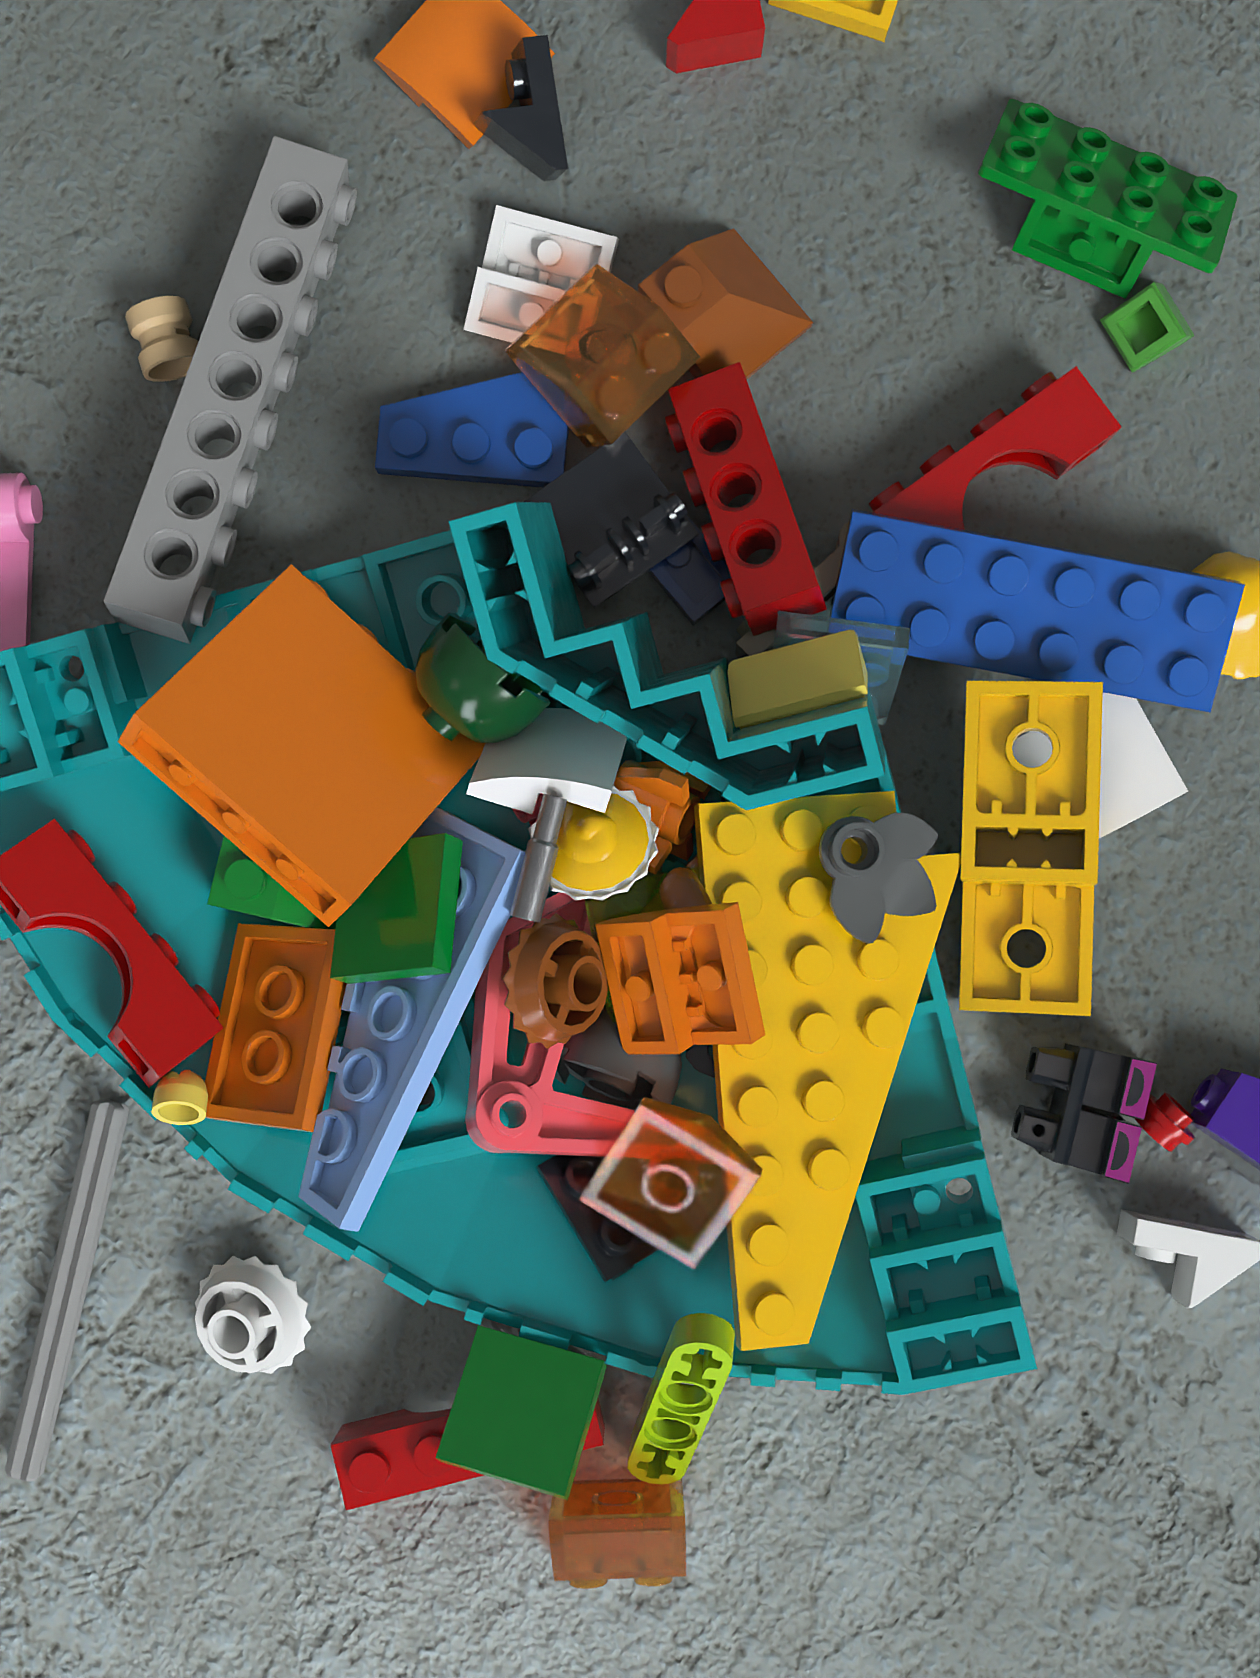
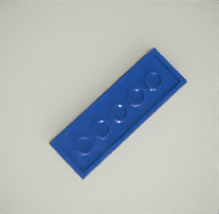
(1039, 609)

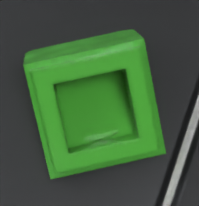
(1147, 326)

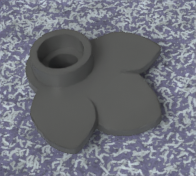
(885, 875)

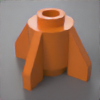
(671, 804)

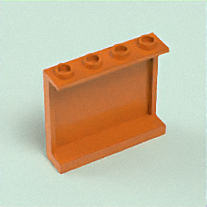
(301, 744)

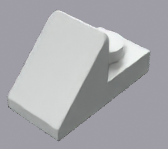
(1205, 1257)

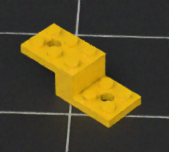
(1030, 845)

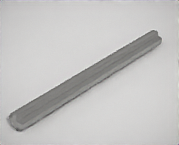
(66, 1290)

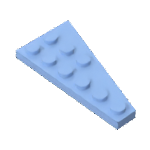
(401, 1033)

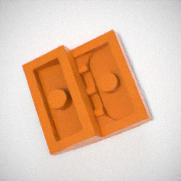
(455, 60)
(680, 979)

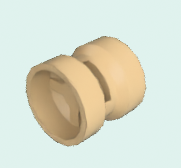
(163, 333)

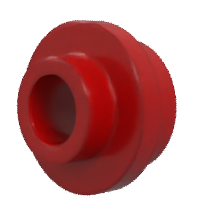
(1167, 1122)

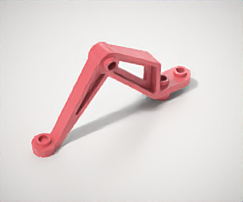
(538, 1116)

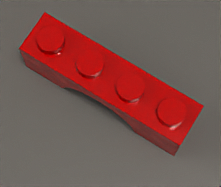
(1049, 432)
(54, 885)
(397, 1455)

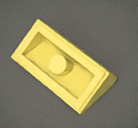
(797, 678)

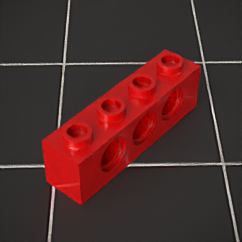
(719, 410)

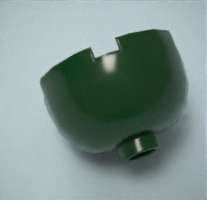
(469, 691)

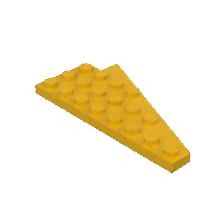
(832, 1039)

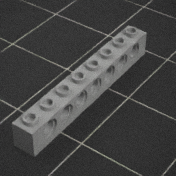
(290, 185)

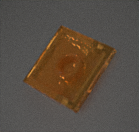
(672, 1179)

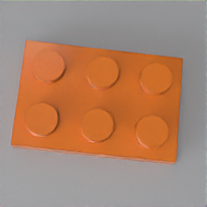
(277, 1028)

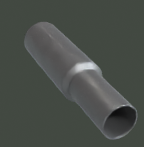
(539, 861)

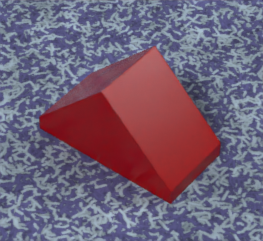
(716, 34)

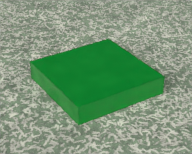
(403, 917)
(522, 1412)

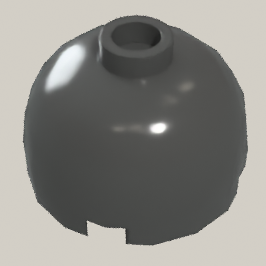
(613, 1074)

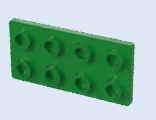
(1102, 203)

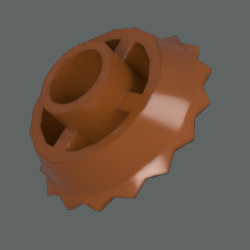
(555, 981)

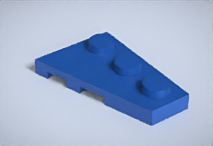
(475, 434)

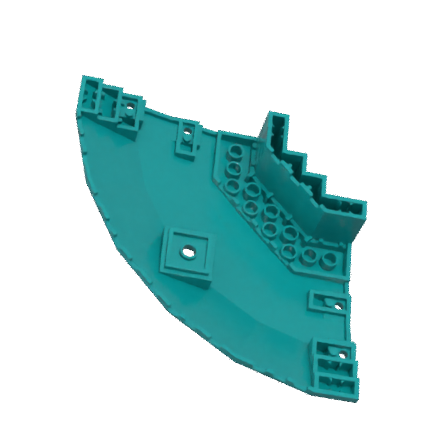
(921, 1273)

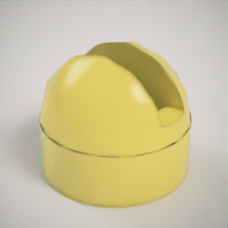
(180, 1098)

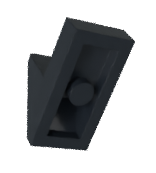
(534, 129)

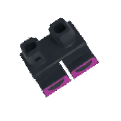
(1078, 1135)

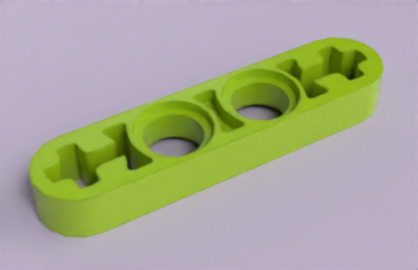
(678, 1412)

